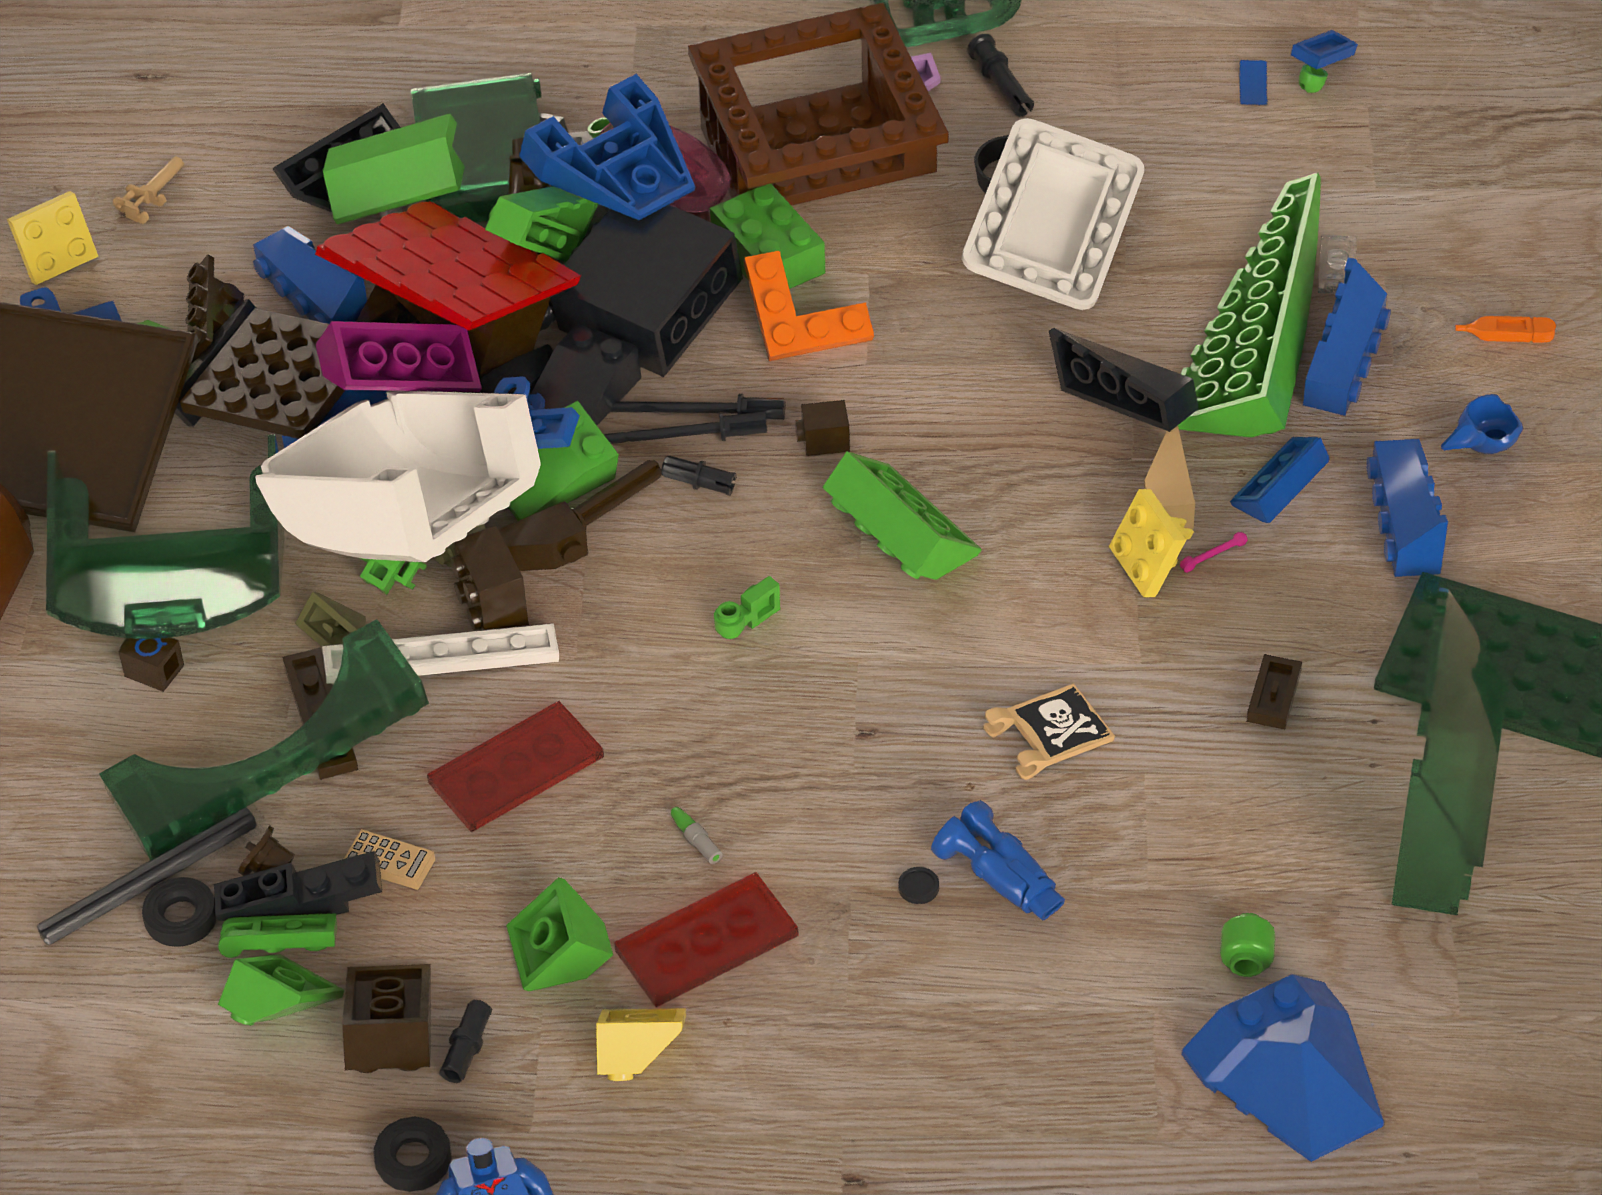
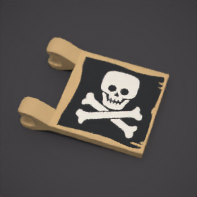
(1053, 725)

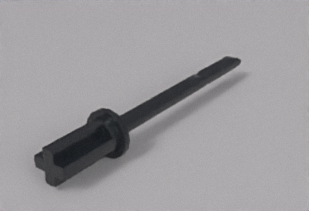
(773, 407)
(728, 426)

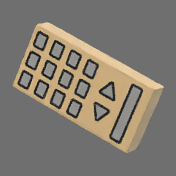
(399, 861)

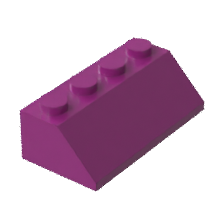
(398, 357)

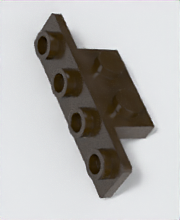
(208, 303)

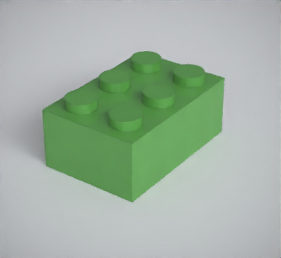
(767, 224)

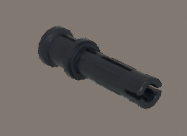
(995, 66)

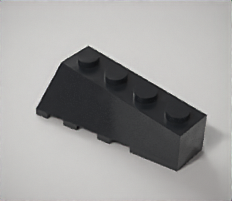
(1122, 381)

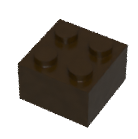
(489, 581)

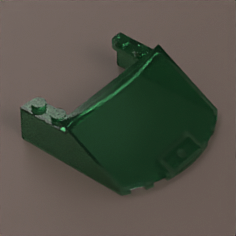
(157, 581)
(1456, 779)

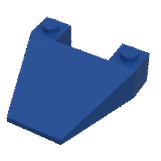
(624, 169)

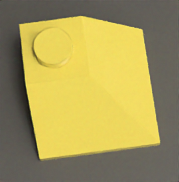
(634, 1038)

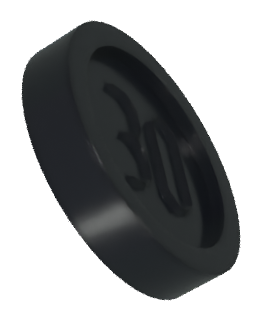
(918, 885)

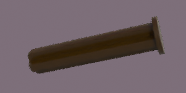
(617, 492)

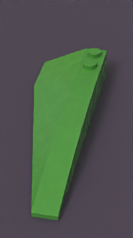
(1256, 342)

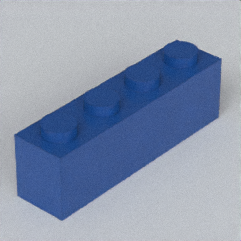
(310, 282)
(1347, 341)
(1407, 507)

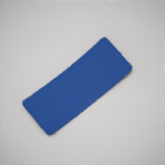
(1253, 82)

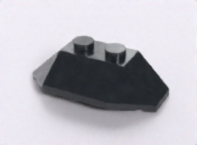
(304, 171)

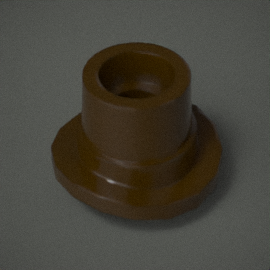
(265, 854)

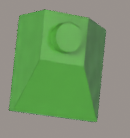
(558, 938)
(273, 988)

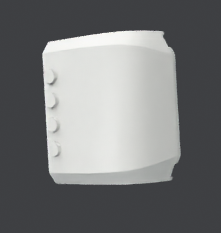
(403, 473)

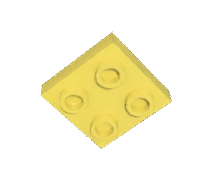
(52, 237)
(1149, 542)

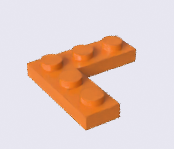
(794, 335)

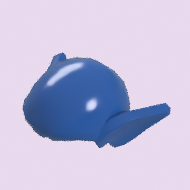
(1485, 427)

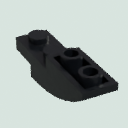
(306, 892)

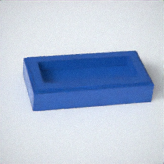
(1324, 49)

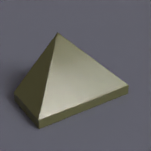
(328, 620)

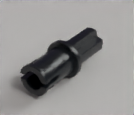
(699, 475)

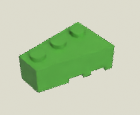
(543, 220)

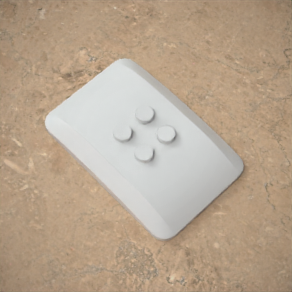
(1053, 214)

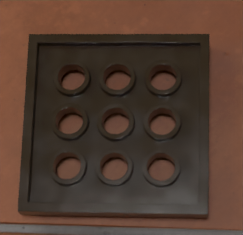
(267, 377)

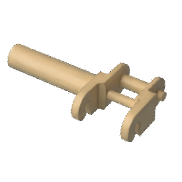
(148, 192)

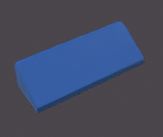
(1282, 478)

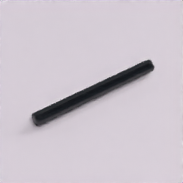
(146, 876)

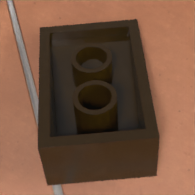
(387, 1018)

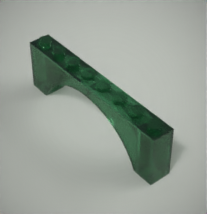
(175, 803)

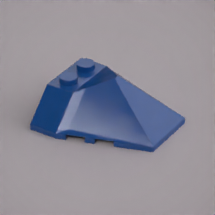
(1290, 1064)

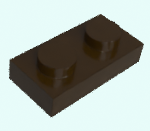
(1274, 691)

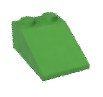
(571, 470)

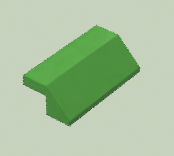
(393, 169)

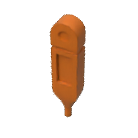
(1511, 329)

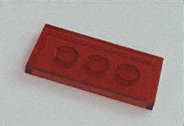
(515, 766)
(706, 939)

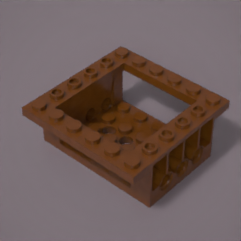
(827, 138)

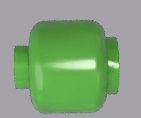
(1247, 944)

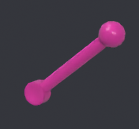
(1189, 563)

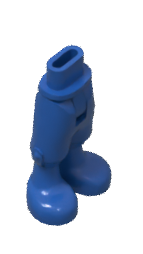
(1004, 866)

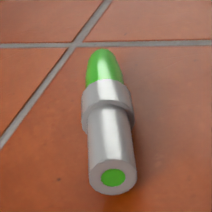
(696, 835)

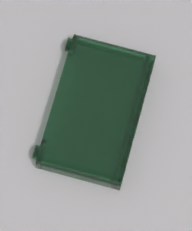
(487, 119)

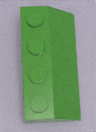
(898, 517)

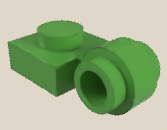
(756, 606)

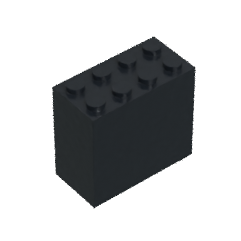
(650, 281)

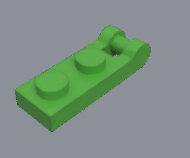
(277, 933)

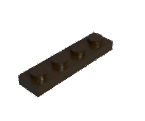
(310, 689)

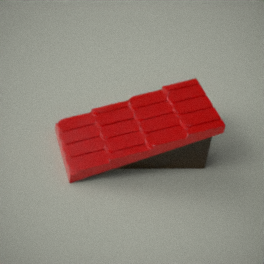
(456, 275)

